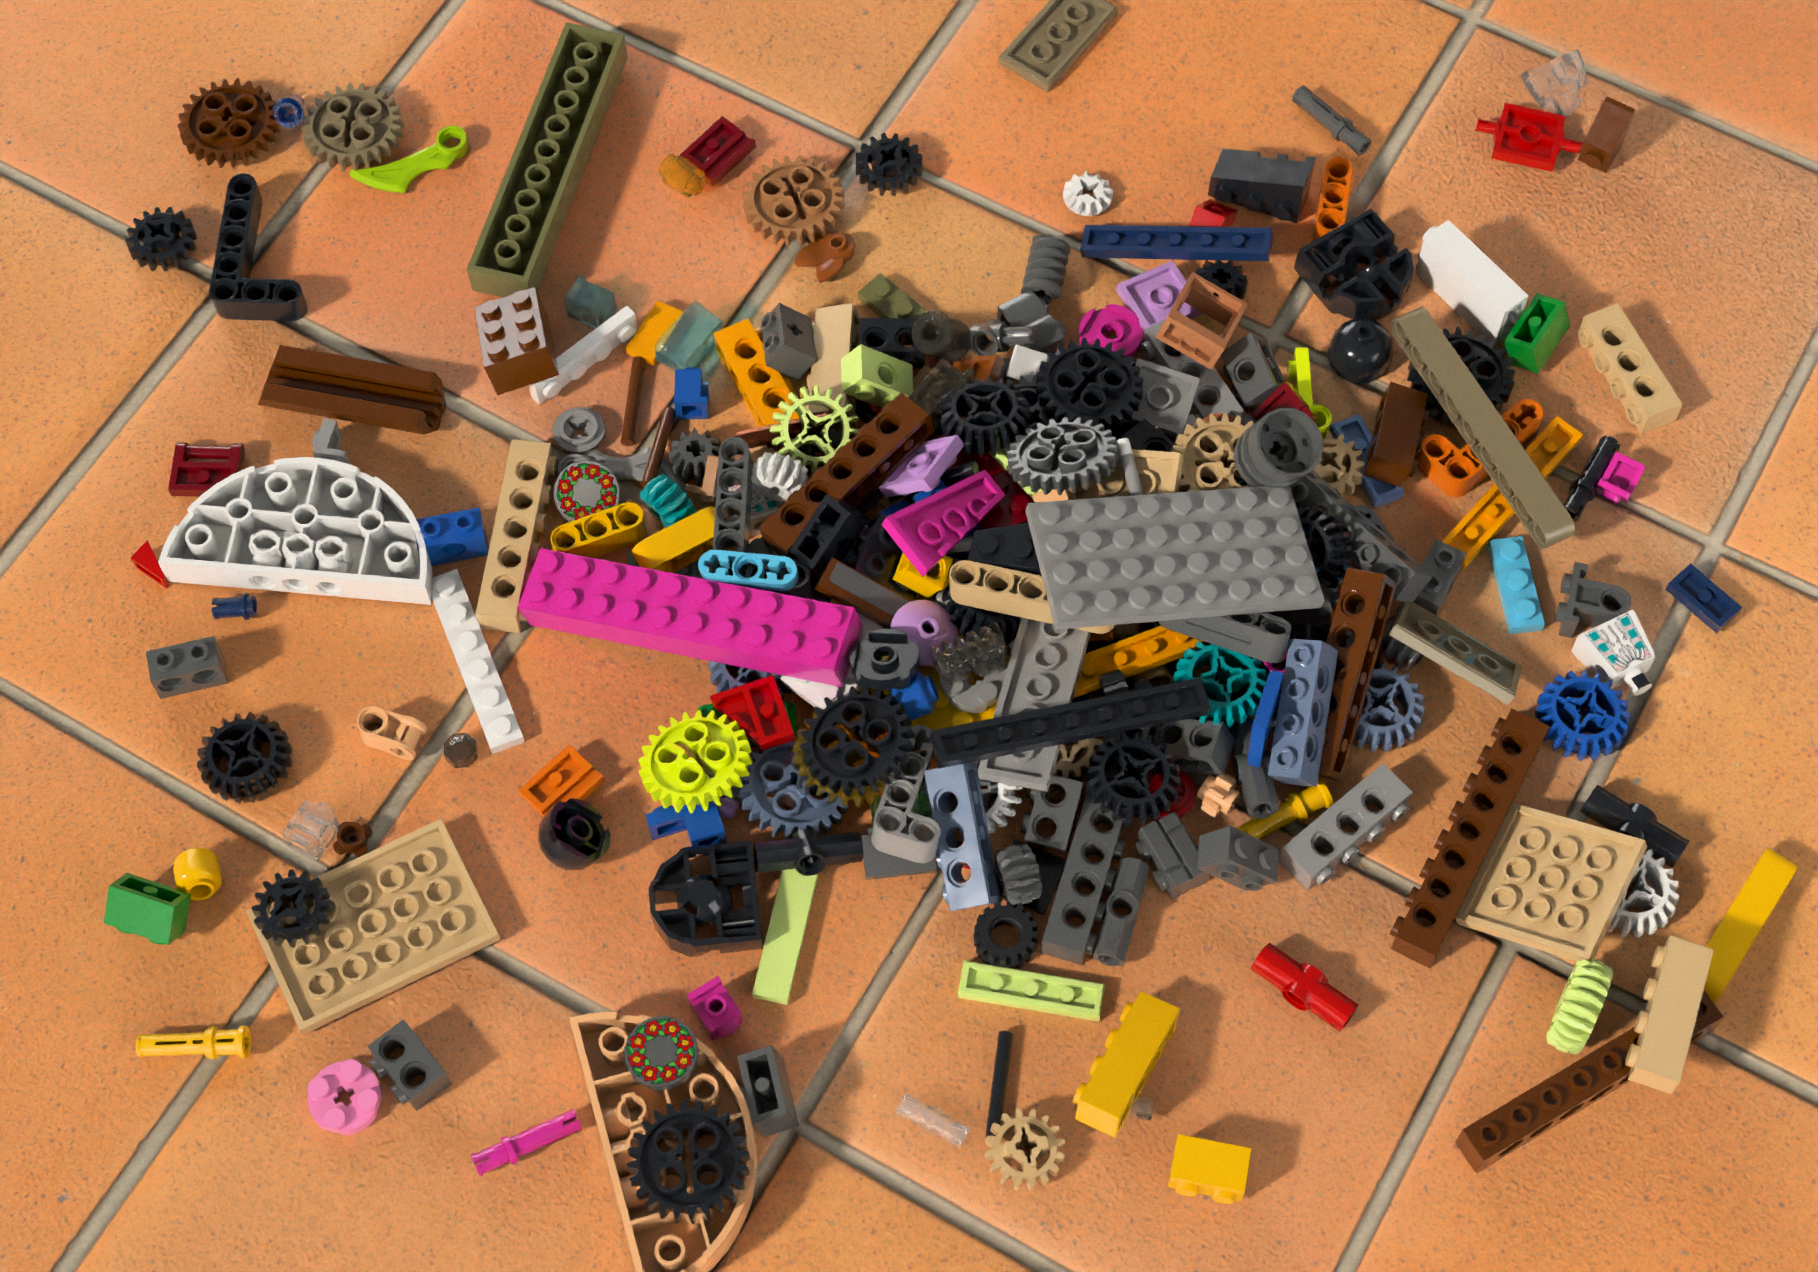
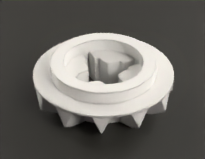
(1086, 204)

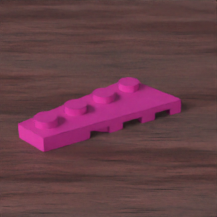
(939, 522)

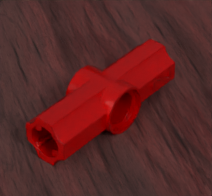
(1304, 987)

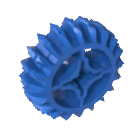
(1609, 721)

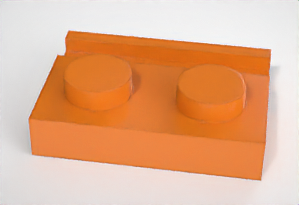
(561, 779)

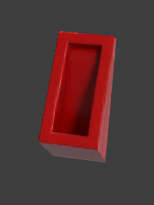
(146, 562)

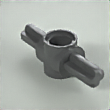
(1003, 337)

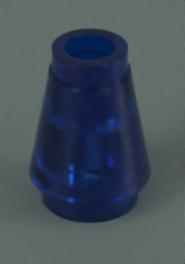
(285, 114)

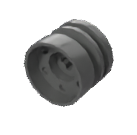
(1278, 449)

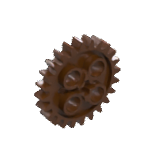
(228, 123)

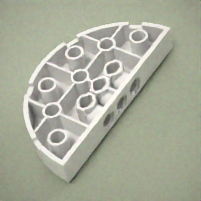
(303, 531)

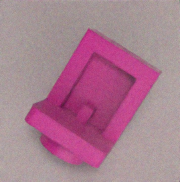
(1620, 478)

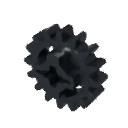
(888, 164)
(161, 239)
(289, 923)

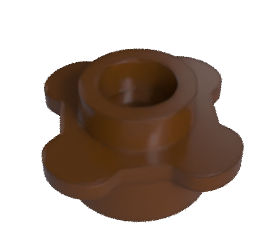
(352, 829)

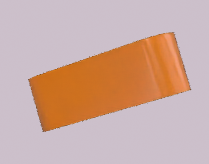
(1333, 196)

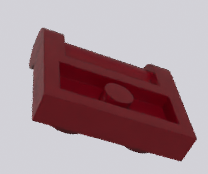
(195, 478)

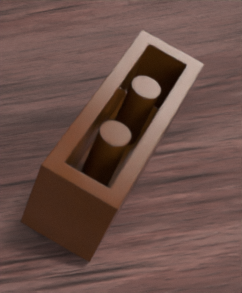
(1397, 435)

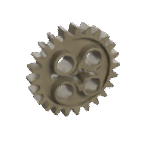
(371, 127)

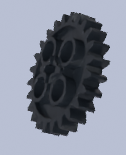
(1490, 363)
(1068, 370)
(835, 764)
(654, 1164)

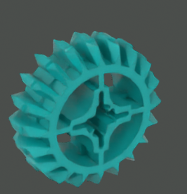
(1245, 673)

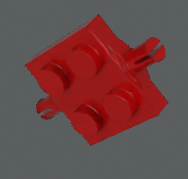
(1528, 137)

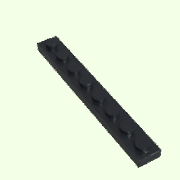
(1069, 722)

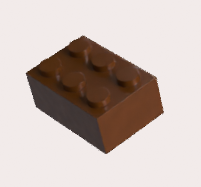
(516, 341)

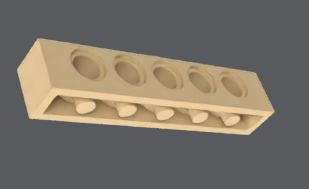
(523, 461)

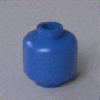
(917, 698)

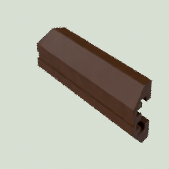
(354, 390)

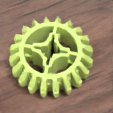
(823, 444)
(1579, 1006)

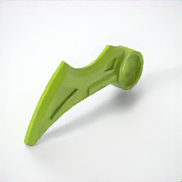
(399, 174)

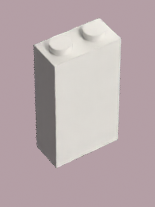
(1470, 282)

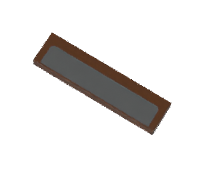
(862, 593)

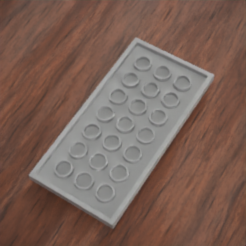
(1173, 556)

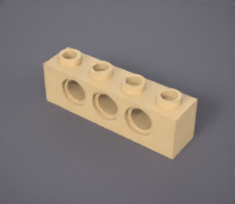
(1628, 351)

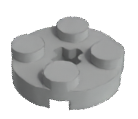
(978, 696)

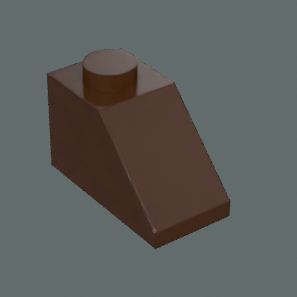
(1606, 134)

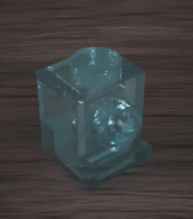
(590, 303)

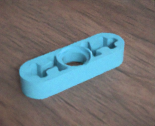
(773, 562)

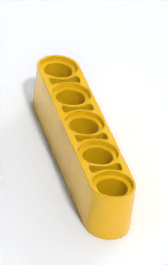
(1746, 918)

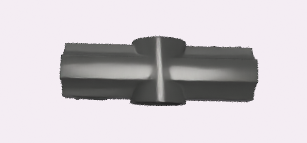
(1256, 784)
(1117, 929)

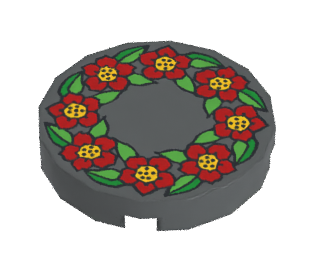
(661, 1053)

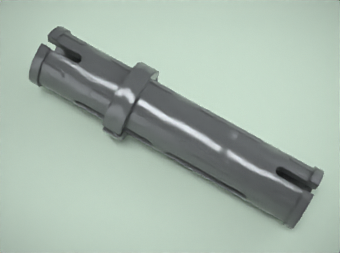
(1341, 128)

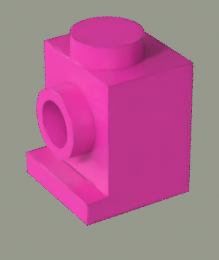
(708, 997)

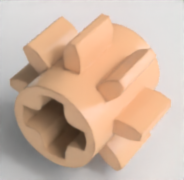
(1218, 794)

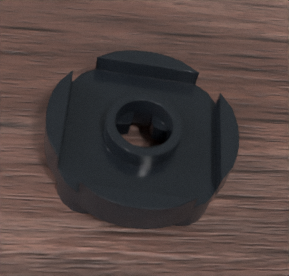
(896, 672)

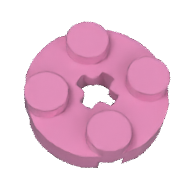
(325, 1089)

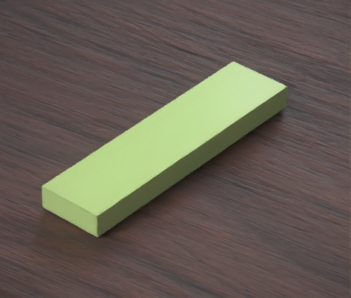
(784, 937)
(1031, 990)

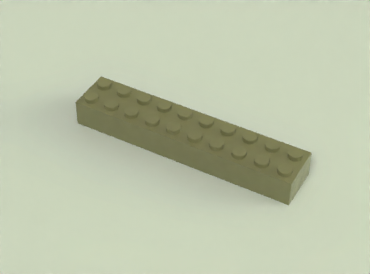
(548, 161)

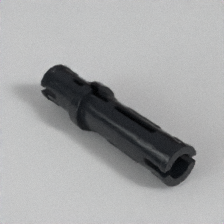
(1584, 488)

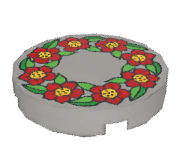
(585, 490)

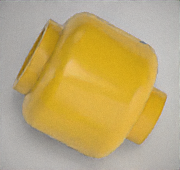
(197, 873)

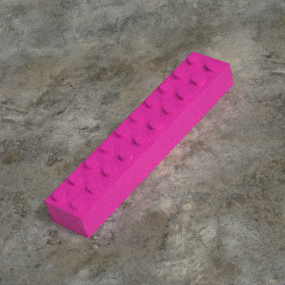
(691, 617)

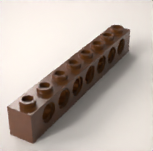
(1423, 942)
(1561, 1096)

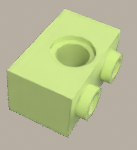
(875, 376)

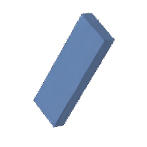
(1355, 429)

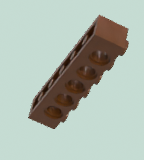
(865, 474)
(1359, 659)

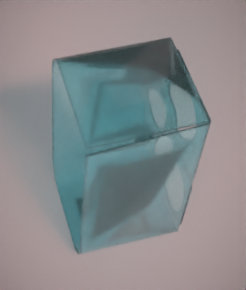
(688, 338)

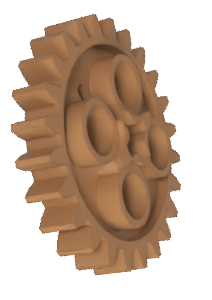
(775, 212)

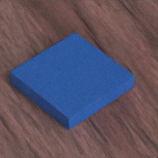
(1265, 718)

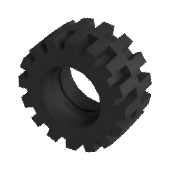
(1000, 916)

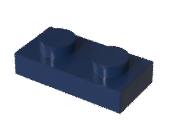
(1703, 598)

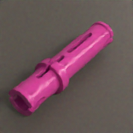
(525, 1142)

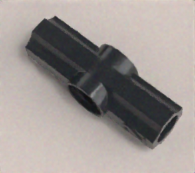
(1635, 821)
(807, 852)

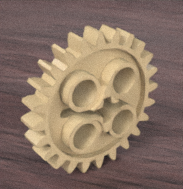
(1222, 439)

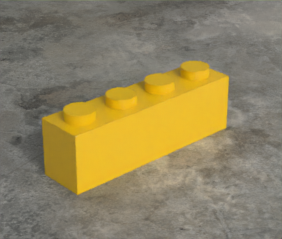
(1126, 1063)

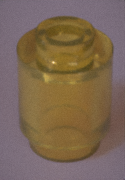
(682, 175)

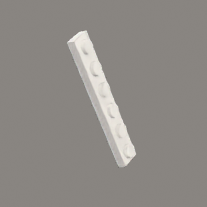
(475, 662)

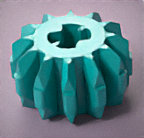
(666, 500)

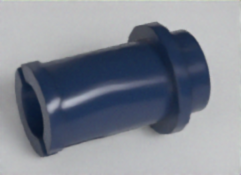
(235, 607)

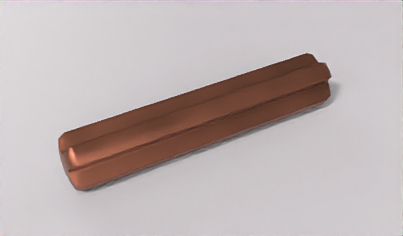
(762, 435)

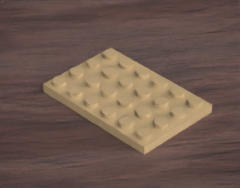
(390, 924)

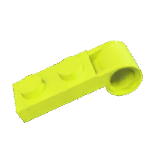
(1299, 372)

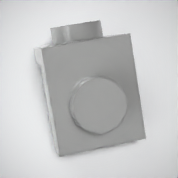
(327, 441)

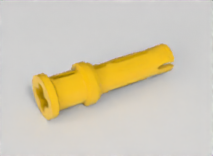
(1294, 808)
(213, 1043)

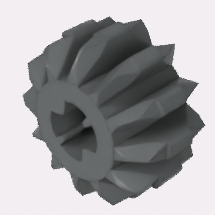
(691, 454)
(1018, 874)

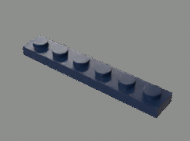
(1177, 242)

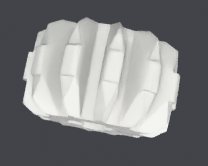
(778, 476)

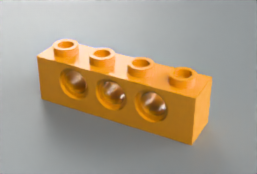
(741, 341)

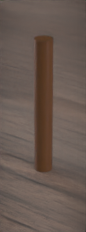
(633, 401)
(659, 445)

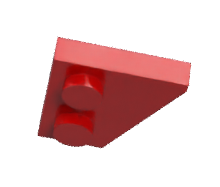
(757, 711)

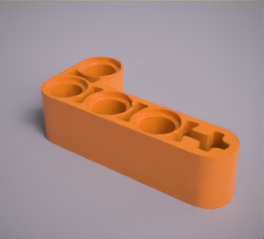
(1463, 461)

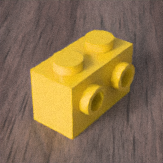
(1209, 1169)

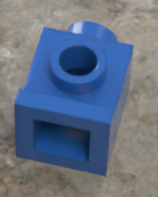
(691, 394)

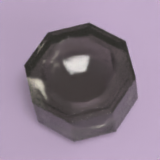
(460, 750)

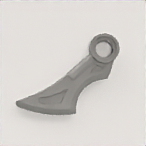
(623, 468)

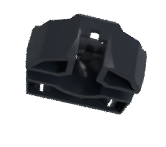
(1359, 241)
(730, 867)

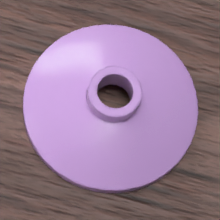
(919, 612)

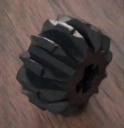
(1225, 276)

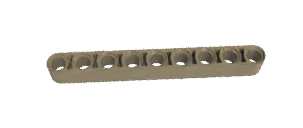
(1483, 428)

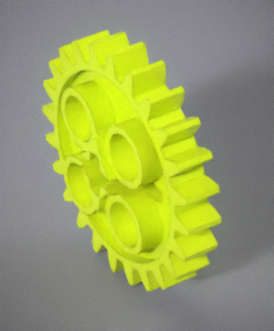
(710, 742)

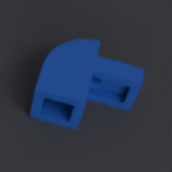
(701, 825)

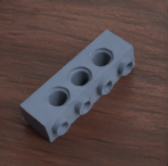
(1303, 712)
(976, 849)

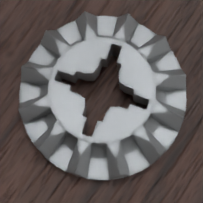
(578, 418)

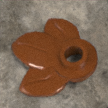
(826, 254)

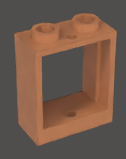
(1192, 337)

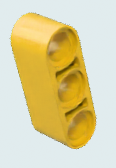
(608, 521)
(677, 544)

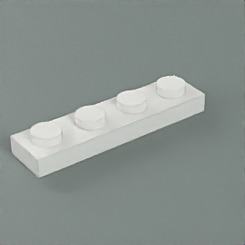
(586, 352)

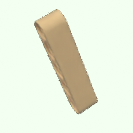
(1011, 600)

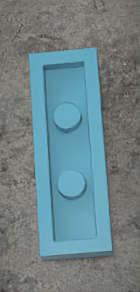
(1515, 585)

